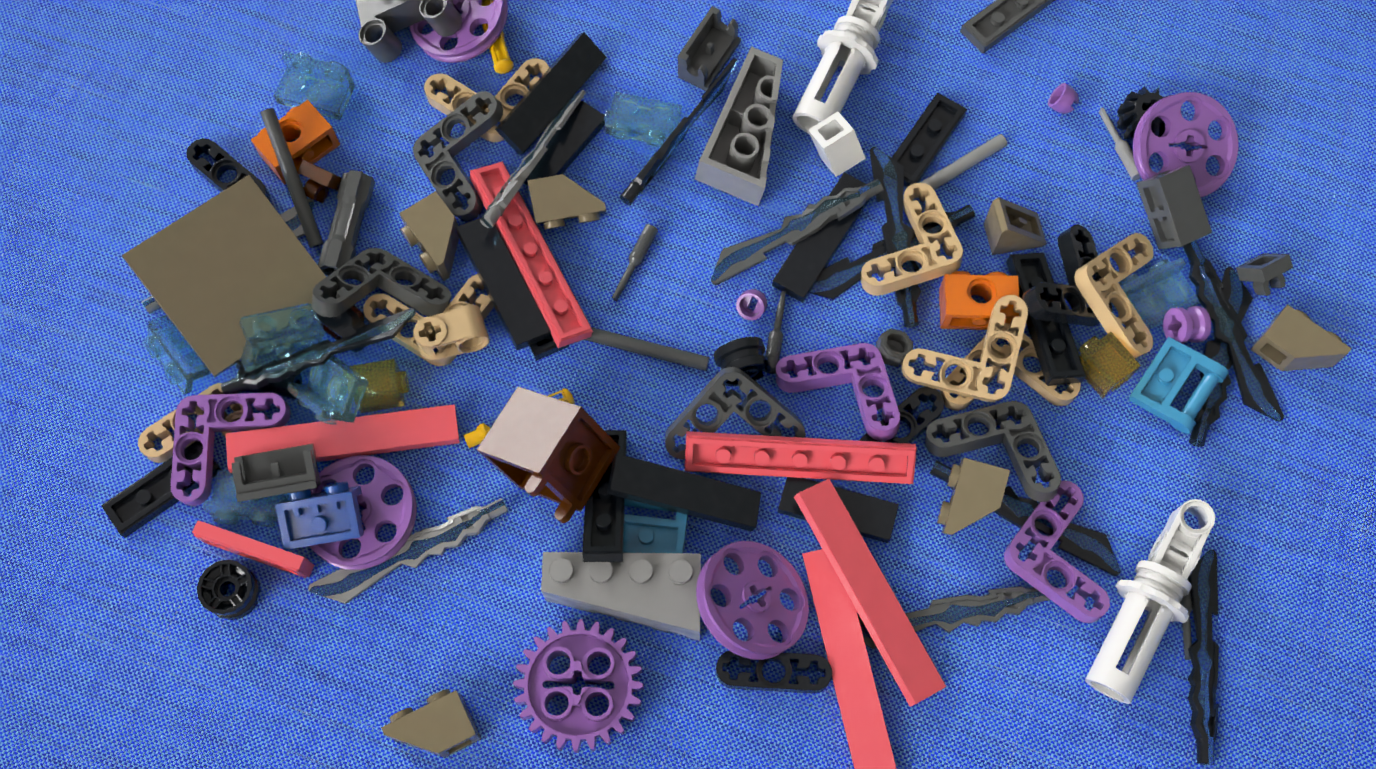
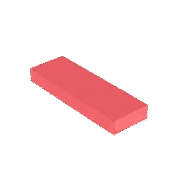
(253, 549)

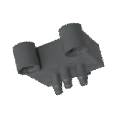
(384, 17)

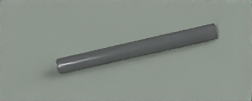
(291, 177)
(649, 349)

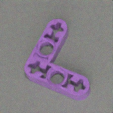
(857, 374)
(211, 422)
(1043, 559)

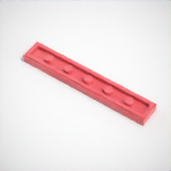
(533, 259)
(364, 437)
(800, 457)
(870, 592)
(849, 665)

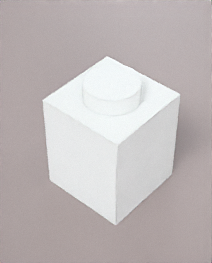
(837, 144)

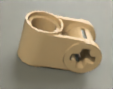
(455, 333)

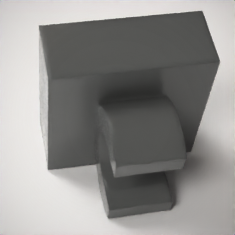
(1264, 269)

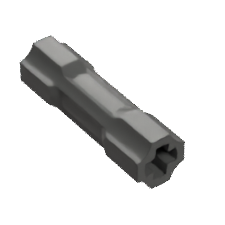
(353, 199)

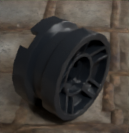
(744, 354)
(214, 585)

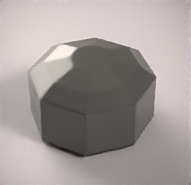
(894, 346)

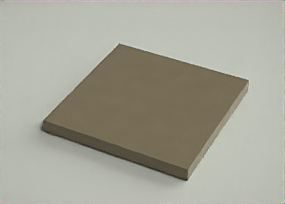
(223, 265)

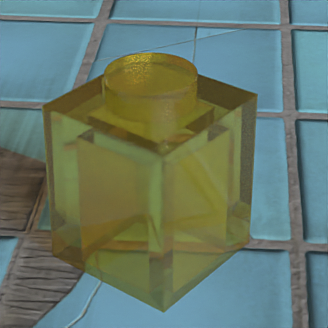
(1107, 363)
(385, 385)

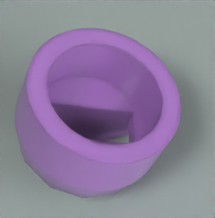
(1063, 98)
(745, 300)

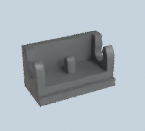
(708, 50)
(1174, 207)
(275, 472)

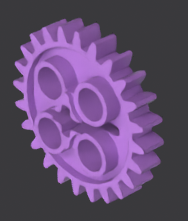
(576, 723)

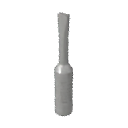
(1121, 147)

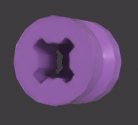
(1187, 324)

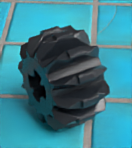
(1133, 109)

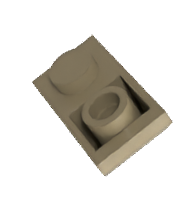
(561, 199)
(434, 230)
(1299, 343)
(975, 494)
(438, 727)

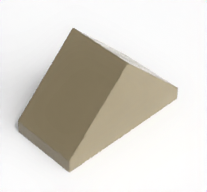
(1012, 228)

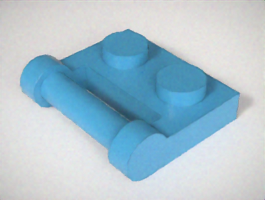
(1168, 376)
(653, 534)

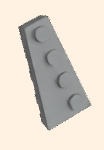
(741, 139)
(641, 589)

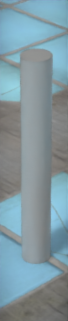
(966, 162)

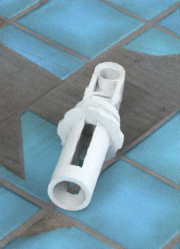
(846, 46)
(1158, 589)

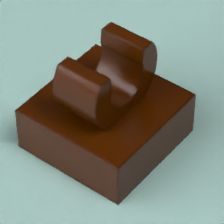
(319, 182)

